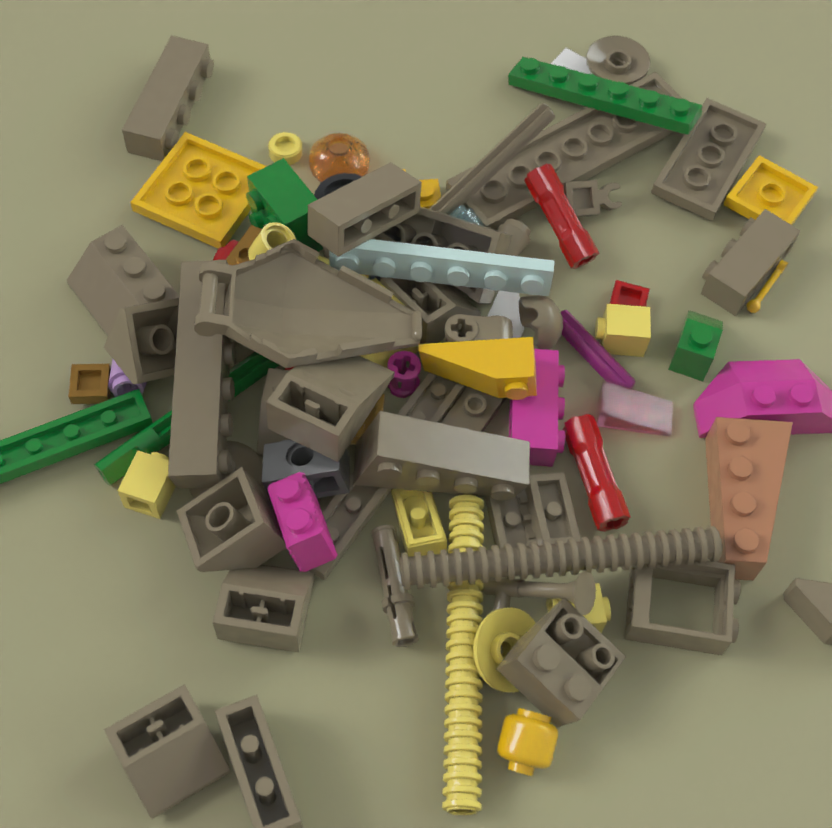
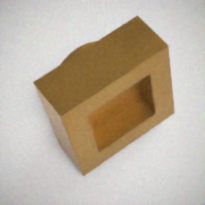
(89, 383)

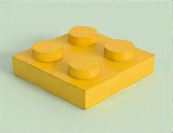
(770, 188)

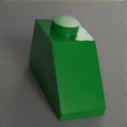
(696, 346)

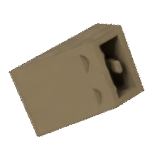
(326, 402)

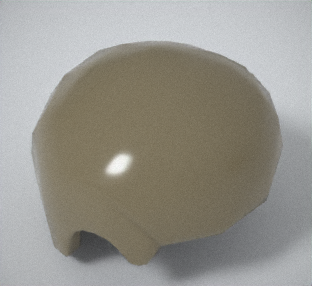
(543, 317)

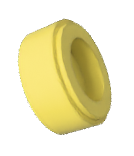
(285, 146)

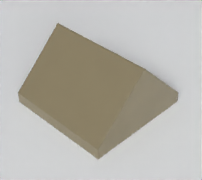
(145, 340)

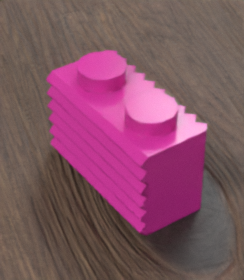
(302, 522)

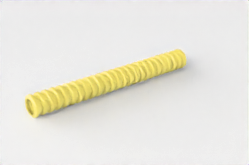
(463, 680)

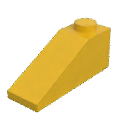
(491, 366)

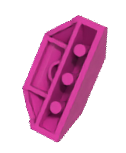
(767, 392)

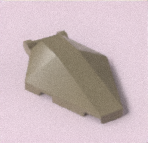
(303, 308)

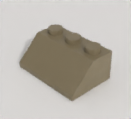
(116, 275)

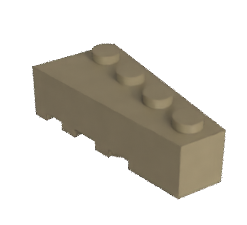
(446, 231)
(440, 458)

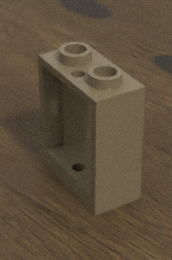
(706, 574)

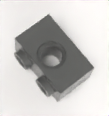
(324, 474)

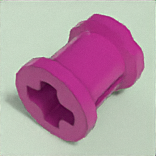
(407, 376)

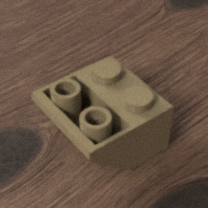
(435, 302)
(264, 607)
(561, 664)
(167, 751)

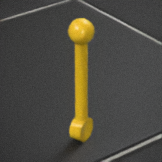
(754, 305)

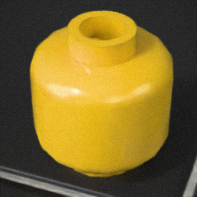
(527, 741)

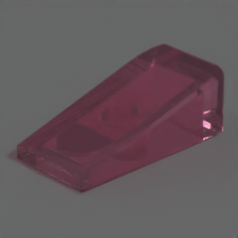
(633, 410)

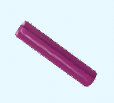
(594, 352)

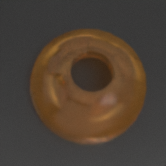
(326, 163)

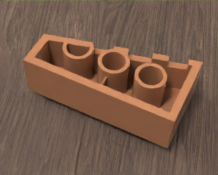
(744, 487)

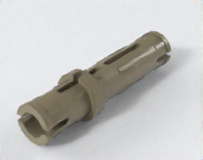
(396, 600)

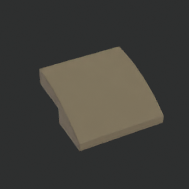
(535, 514)

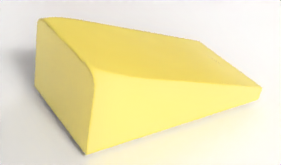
(418, 522)

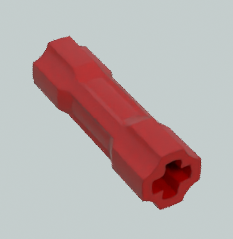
(549, 194)
(604, 496)

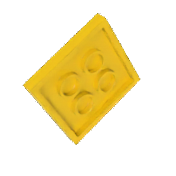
(198, 191)

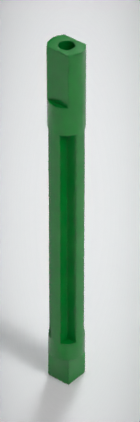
(158, 434)

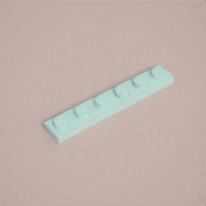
(448, 266)

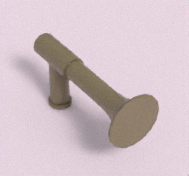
(579, 592)

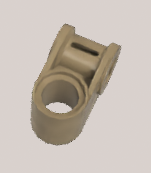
(477, 328)

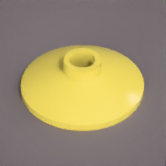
(499, 628)

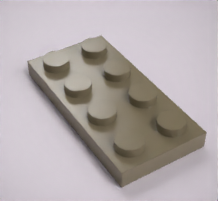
(708, 159)

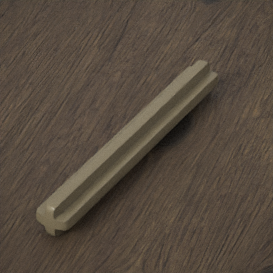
(495, 159)

